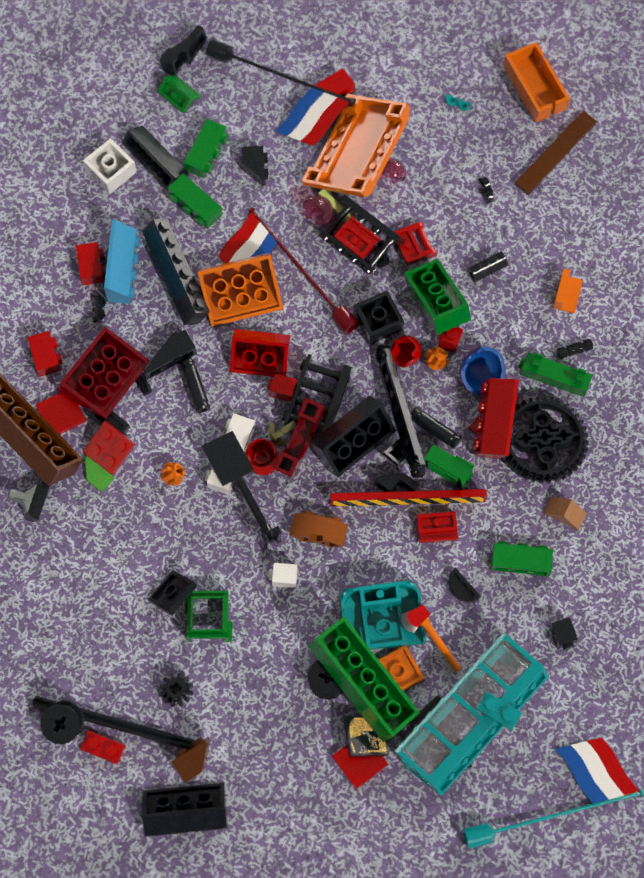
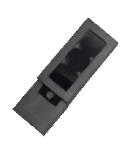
(183, 52)

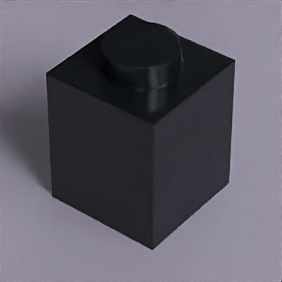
(563, 633)

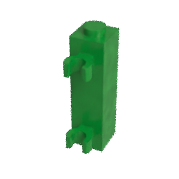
(555, 374)

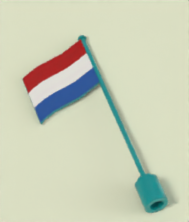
(596, 774)

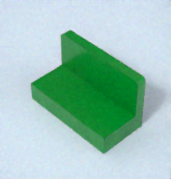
(178, 92)

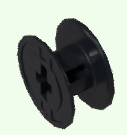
(317, 684)
(52, 717)

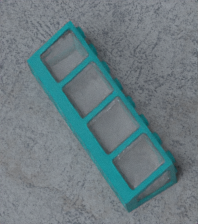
(454, 729)

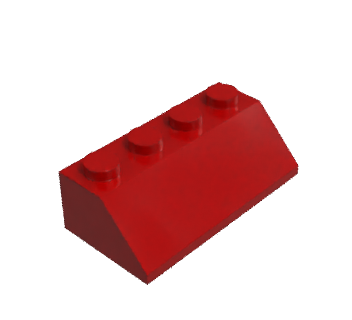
(495, 418)

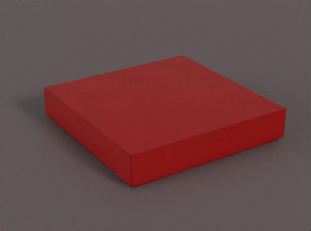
(61, 413)
(358, 769)

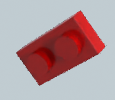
(103, 747)

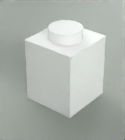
(283, 575)

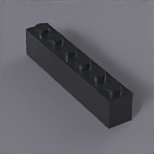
(175, 271)

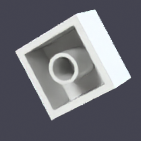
(109, 166)

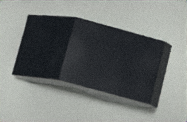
(390, 482)

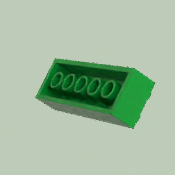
(363, 679)

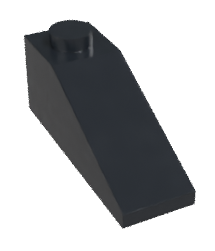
(173, 352)

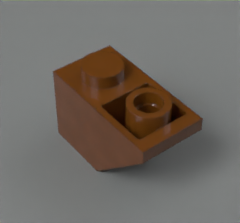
(192, 761)

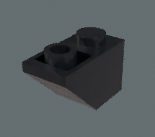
(253, 163)

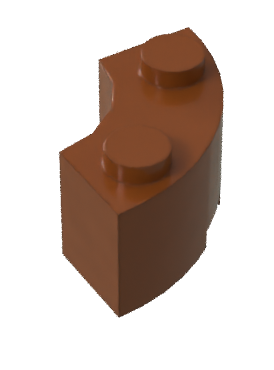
(318, 529)

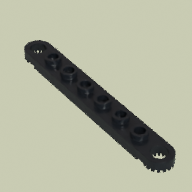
(400, 411)

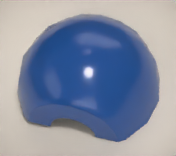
(479, 366)

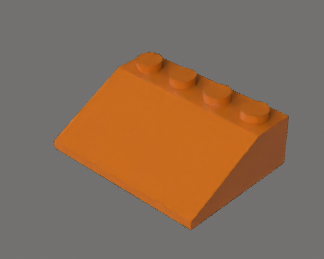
(240, 289)

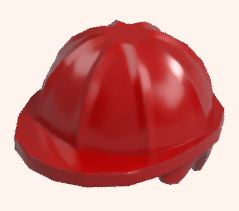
(262, 456)

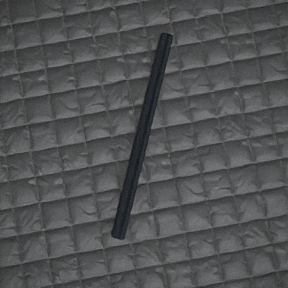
(124, 726)

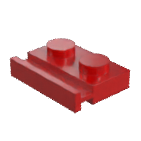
(356, 238)
(437, 527)

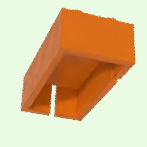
(535, 84)

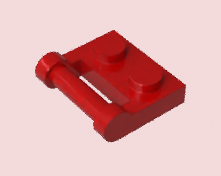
(410, 249)

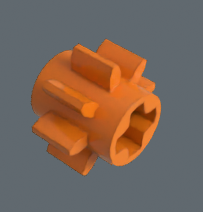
(436, 358)
(172, 473)

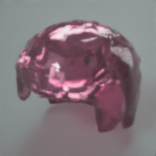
(395, 170)
(318, 209)

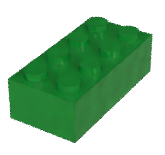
(437, 296)

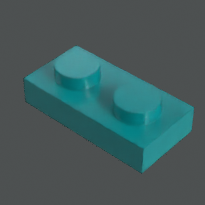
(499, 711)

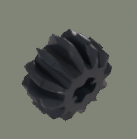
(180, 695)

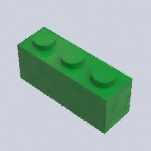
(206, 148)
(194, 201)
(522, 558)

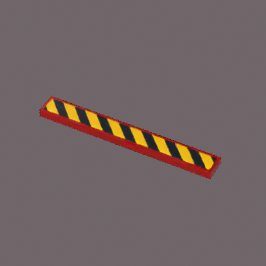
(408, 497)

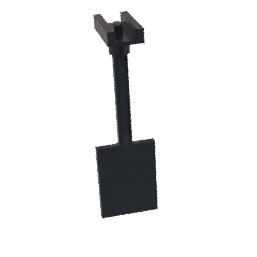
(231, 465)

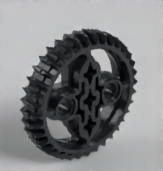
(551, 434)

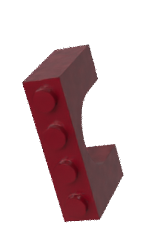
(308, 422)

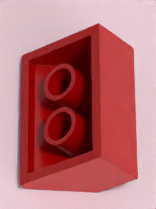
(259, 353)

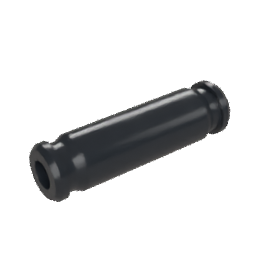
(195, 385)
(435, 428)

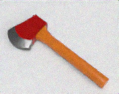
(420, 617)

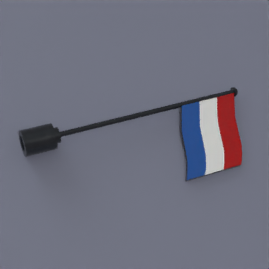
(311, 114)

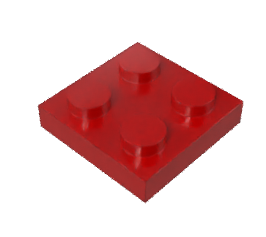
(109, 447)

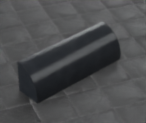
(153, 156)

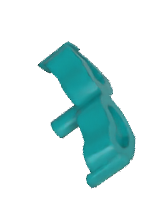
(453, 101)

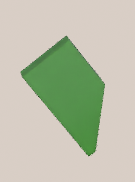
(97, 475)

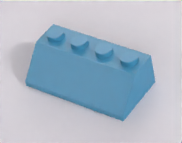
(121, 263)

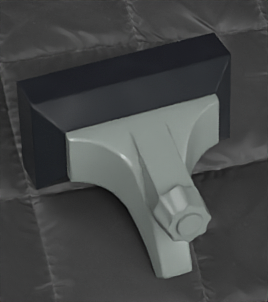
(31, 500)

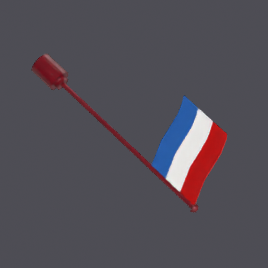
(257, 239)

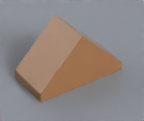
(565, 511)

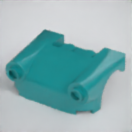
(376, 613)

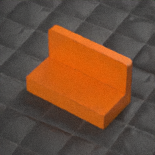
(567, 292)

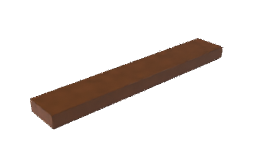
(555, 152)

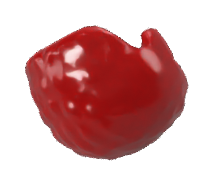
(406, 351)

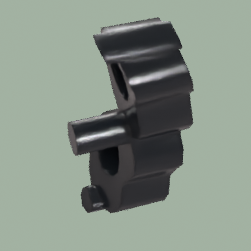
(487, 188)
(385, 259)
(99, 313)

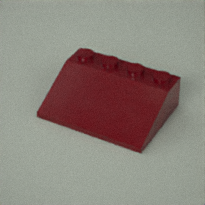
(103, 374)

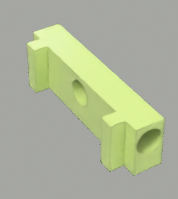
(335, 205)

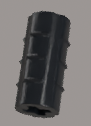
(488, 266)

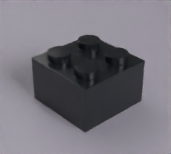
(378, 317)

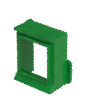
(448, 466)
(224, 633)

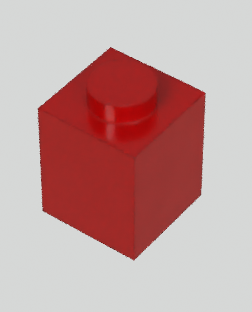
(450, 339)
(282, 387)

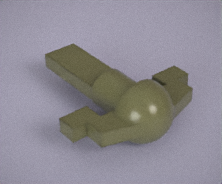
(275, 435)

